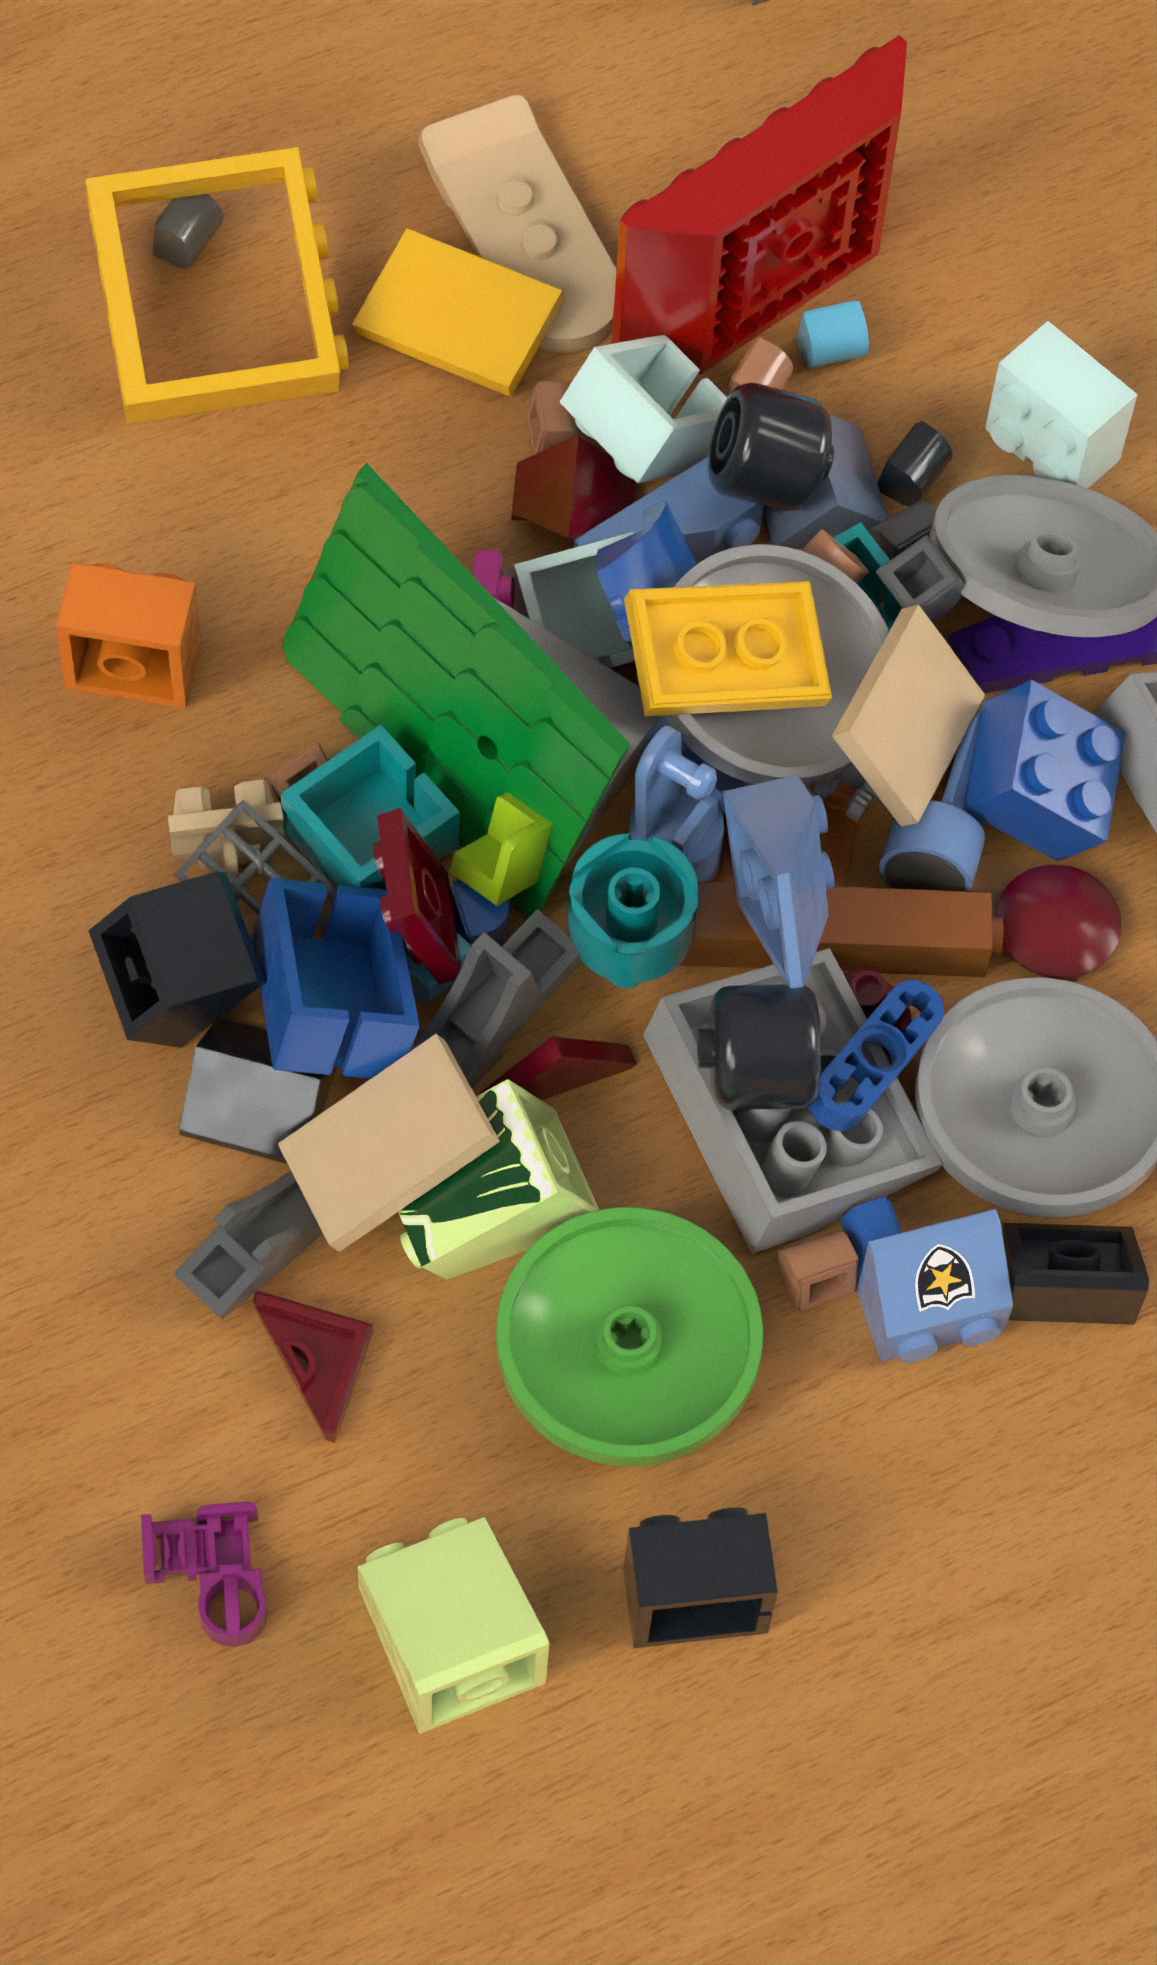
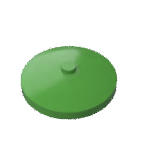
(629, 1336)

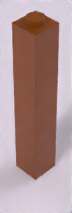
(865, 930)

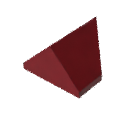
(570, 488)

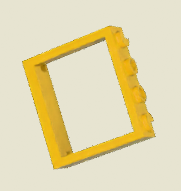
(229, 388)

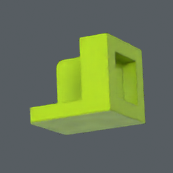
(508, 855)

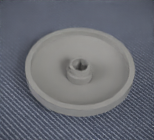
(1049, 555)
(794, 740)
(1041, 1097)

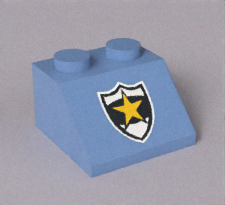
(936, 1287)

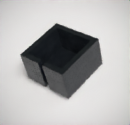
(699, 1578)

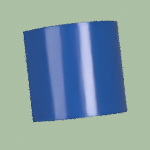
(477, 915)
(868, 1223)

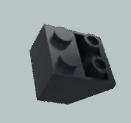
(177, 959)

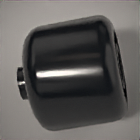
(770, 447)
(762, 1047)

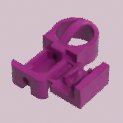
(219, 1551)

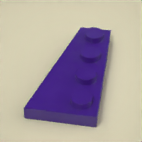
(1007, 654)

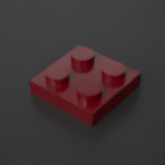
(417, 896)

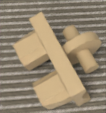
(195, 819)

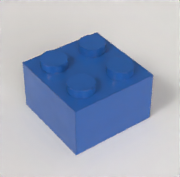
(1044, 771)

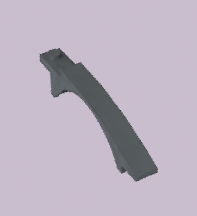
(479, 1015)

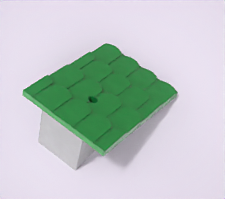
(463, 680)

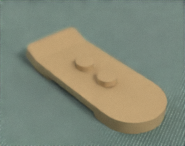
(523, 213)

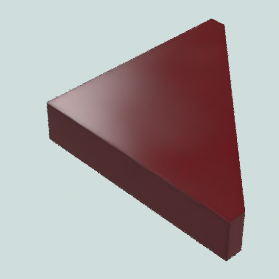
(567, 1064)
(319, 1352)

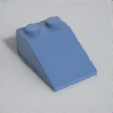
(781, 869)

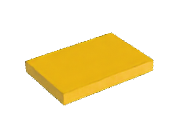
(458, 312)
(727, 648)

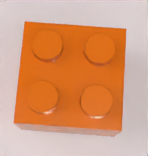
(129, 634)

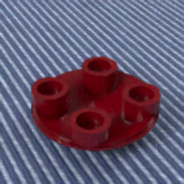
(1059, 921)

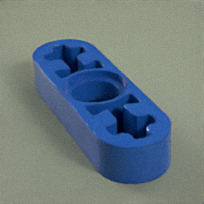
(881, 1030)

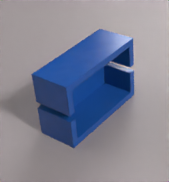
(333, 996)

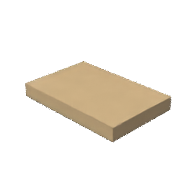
(909, 715)
(388, 1142)

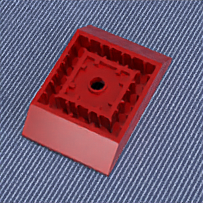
(764, 217)

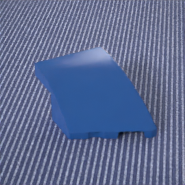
(644, 561)

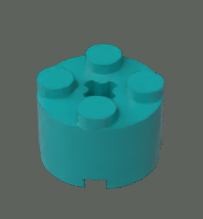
(632, 908)

